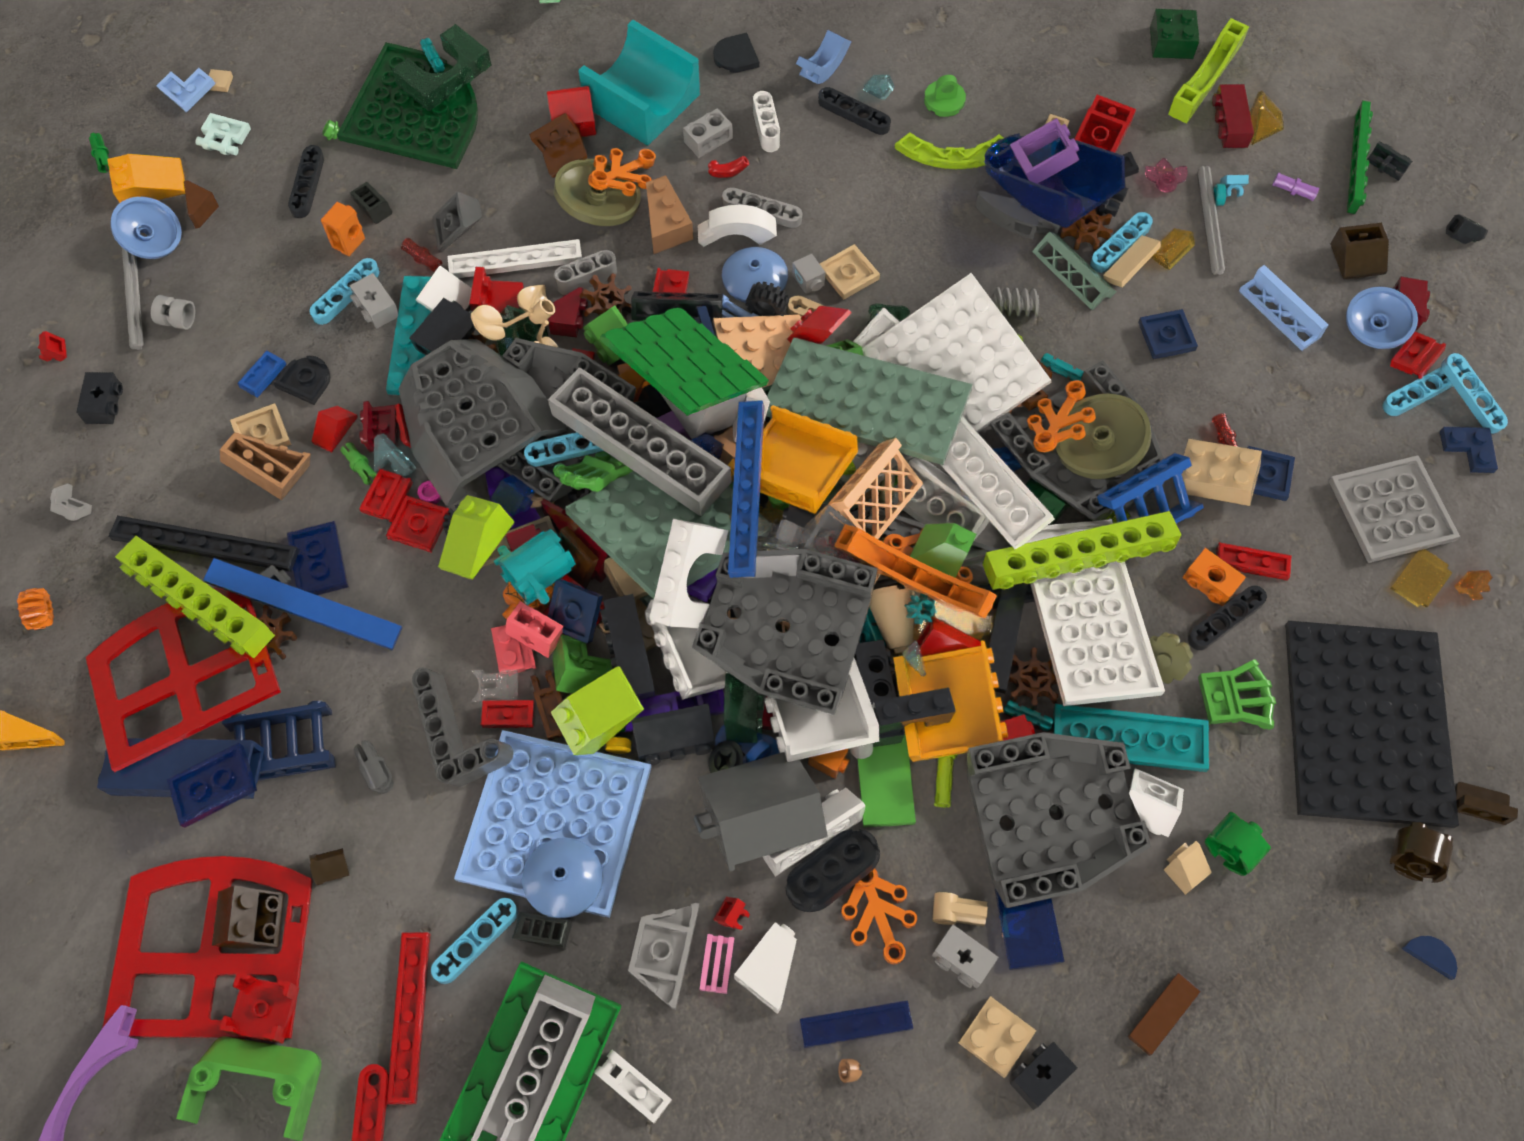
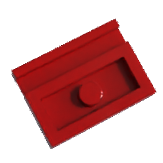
(671, 281)
(1417, 355)
(385, 495)

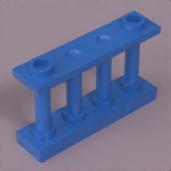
(1153, 478)

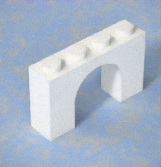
(684, 546)

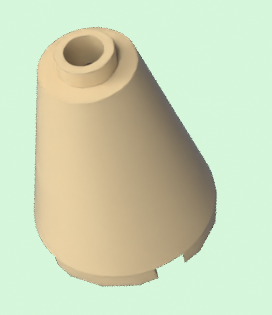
(890, 615)

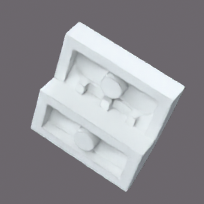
(444, 285)

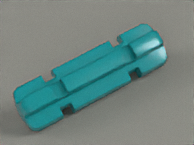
(432, 55)
(1061, 367)
(1044, 723)

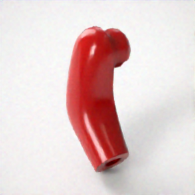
(729, 169)

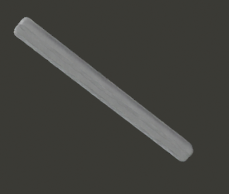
(1211, 220)
(132, 300)

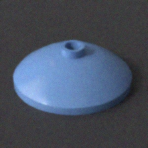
(149, 217)
(740, 275)
(1384, 307)
(568, 894)

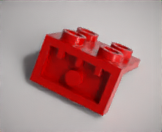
(493, 293)

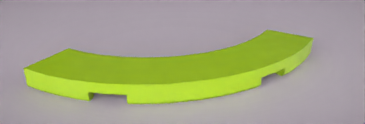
(944, 158)

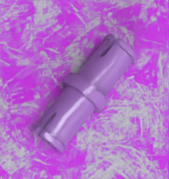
(1295, 186)

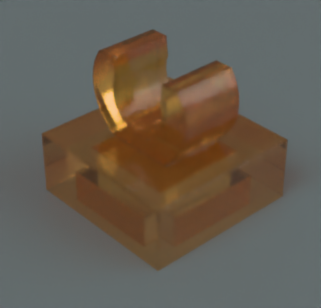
(1473, 583)

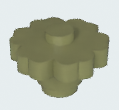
(1171, 656)

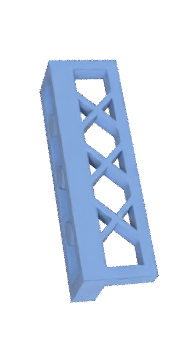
(1287, 305)

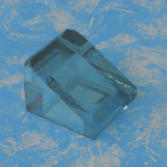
(879, 86)
(914, 658)

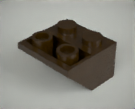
(1361, 250)
(247, 918)

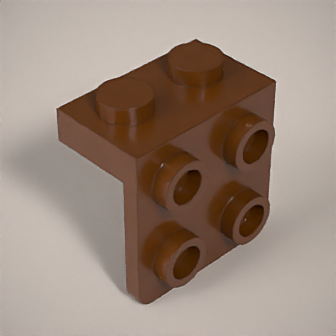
(559, 143)

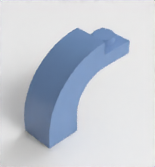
(826, 58)

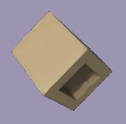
(1188, 866)

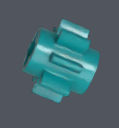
(922, 605)

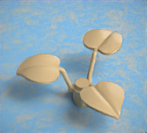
(530, 299)

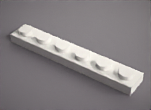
(515, 258)

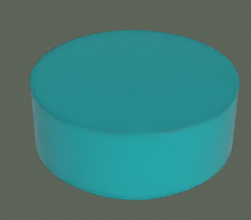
(1220, 194)

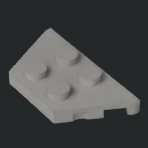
(663, 951)

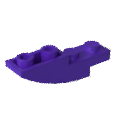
(673, 701)

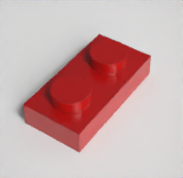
(508, 714)

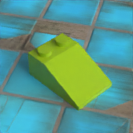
(473, 536)
(597, 712)

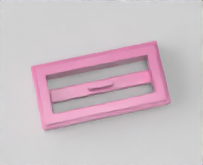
(720, 940)

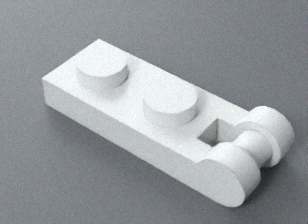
(634, 1087)

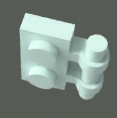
(224, 128)

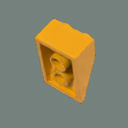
(146, 176)

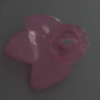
(1166, 176)

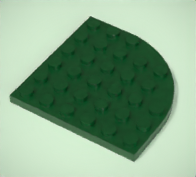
(397, 124)

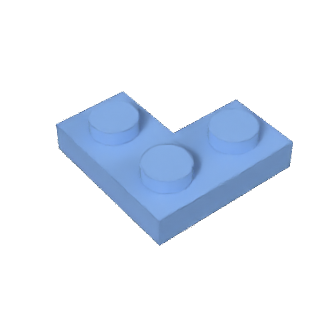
(186, 93)

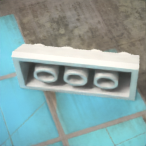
(940, 499)
(840, 813)

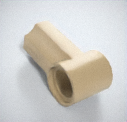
(950, 910)

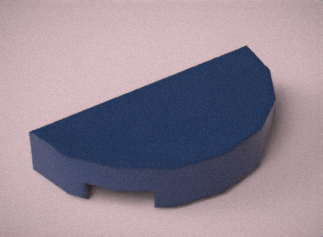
(1434, 954)

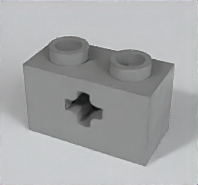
(374, 301)
(979, 958)

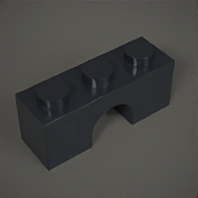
(928, 707)

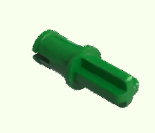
(99, 152)

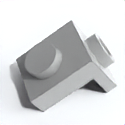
(66, 506)

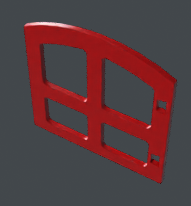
(181, 682)
(209, 960)

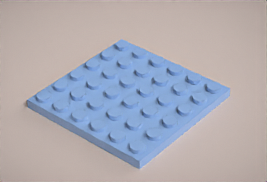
(549, 797)

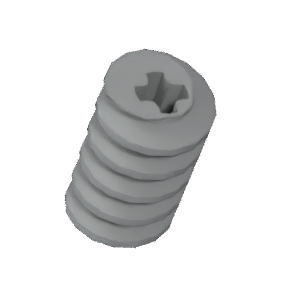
(1016, 301)

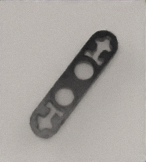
(828, 96)
(306, 181)
(1225, 615)

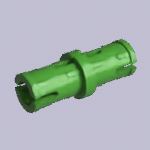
(358, 463)

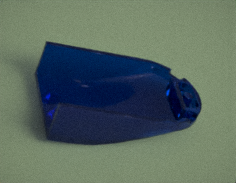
(1067, 193)

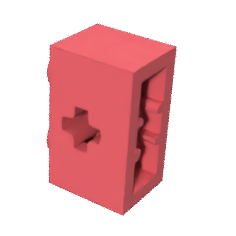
(534, 629)

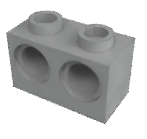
(708, 133)

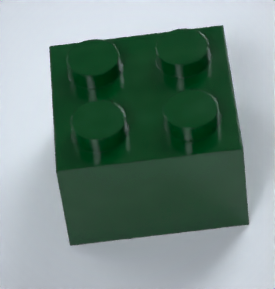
(1174, 33)

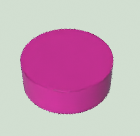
(428, 493)

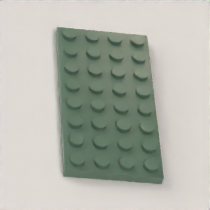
(871, 398)

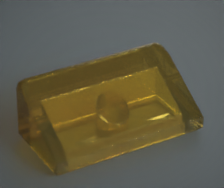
(1174, 248)

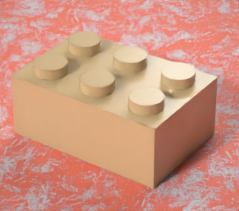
(1221, 471)

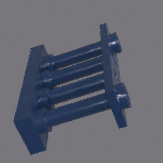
(293, 762)

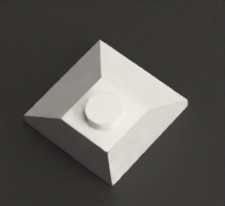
(1156, 802)

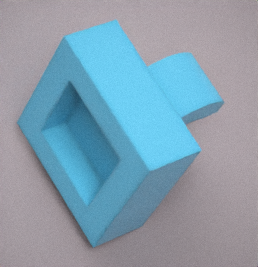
(1235, 182)

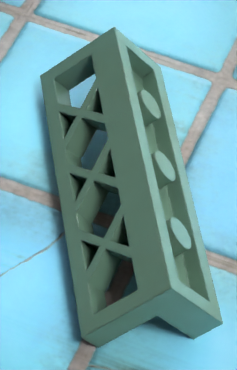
(1079, 264)

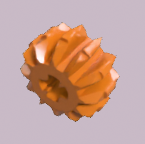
(35, 609)

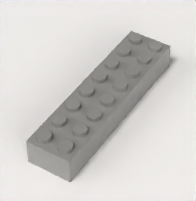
(640, 441)

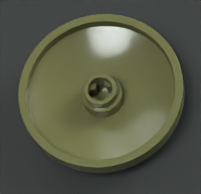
(590, 205)
(1112, 441)

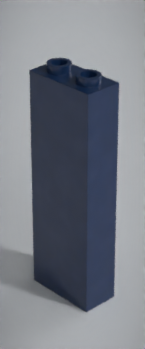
(150, 774)

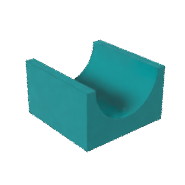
(645, 84)

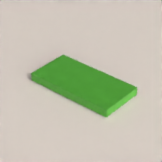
(887, 786)

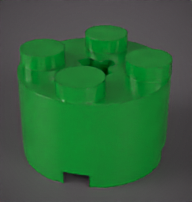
(1238, 844)

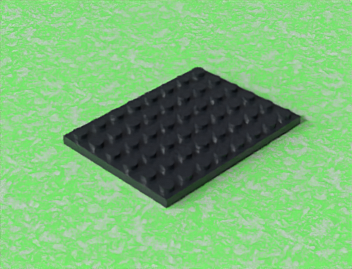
(1370, 724)

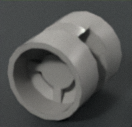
(173, 312)

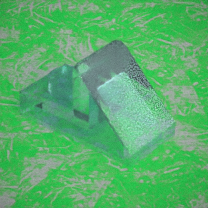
(386, 451)

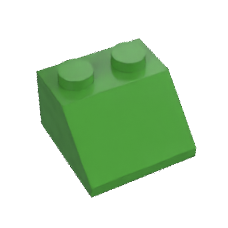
(608, 320)

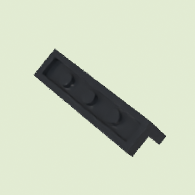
(656, 303)

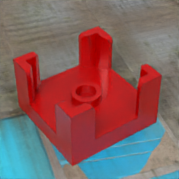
(261, 1009)

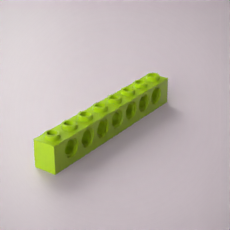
(1137, 532)
(195, 597)

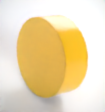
(618, 745)

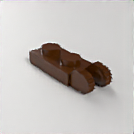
(547, 700)

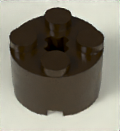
(1422, 853)

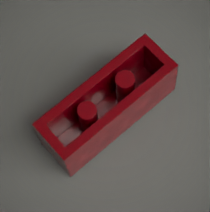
(1233, 116)

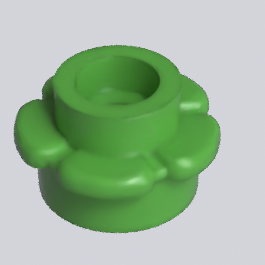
(330, 130)

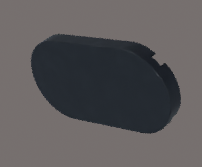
(832, 870)

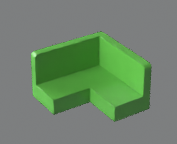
(574, 667)

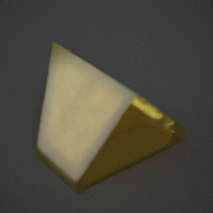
(1265, 118)

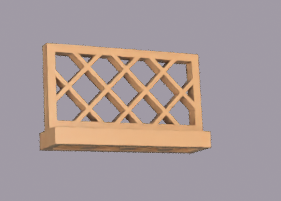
(867, 478)

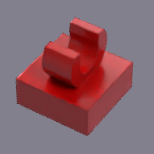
(52, 347)
(730, 911)

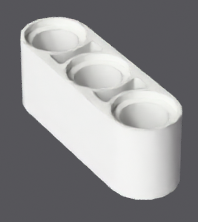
(766, 121)

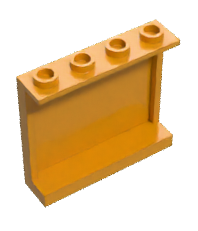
(802, 459)
(973, 694)

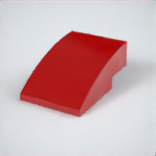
(1105, 124)

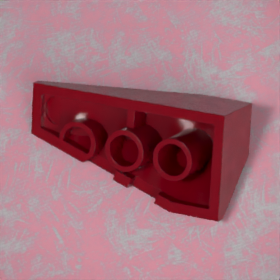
(560, 520)

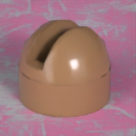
(849, 1070)

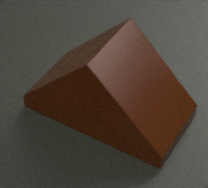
(199, 202)

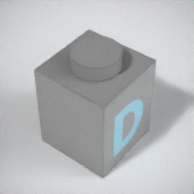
(808, 274)

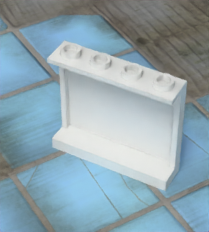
(690, 670)
(813, 733)

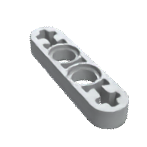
(765, 203)

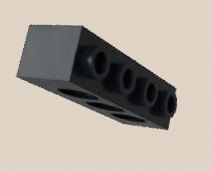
(876, 654)

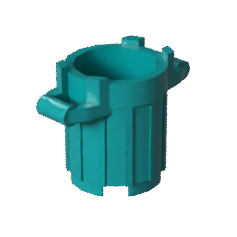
(535, 566)

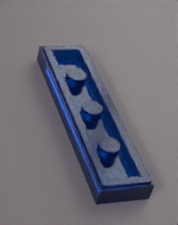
(856, 1024)

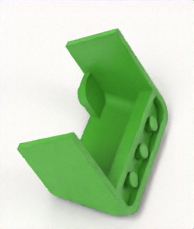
(293, 1069)

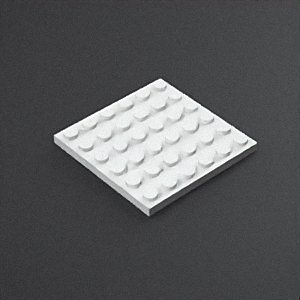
(970, 342)

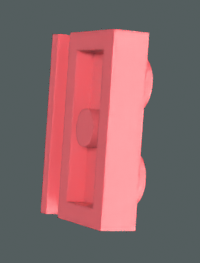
(510, 652)

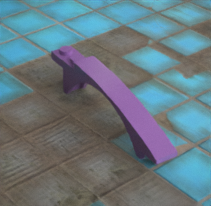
(108, 1045)

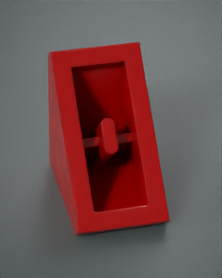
(331, 427)

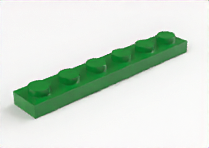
(1359, 164)

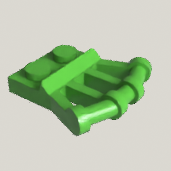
(592, 472)
(1223, 700)

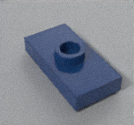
(262, 374)

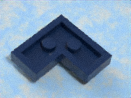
(1475, 442)

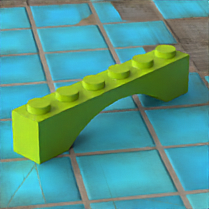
(1197, 88)

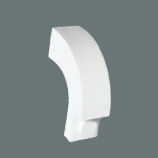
(737, 220)

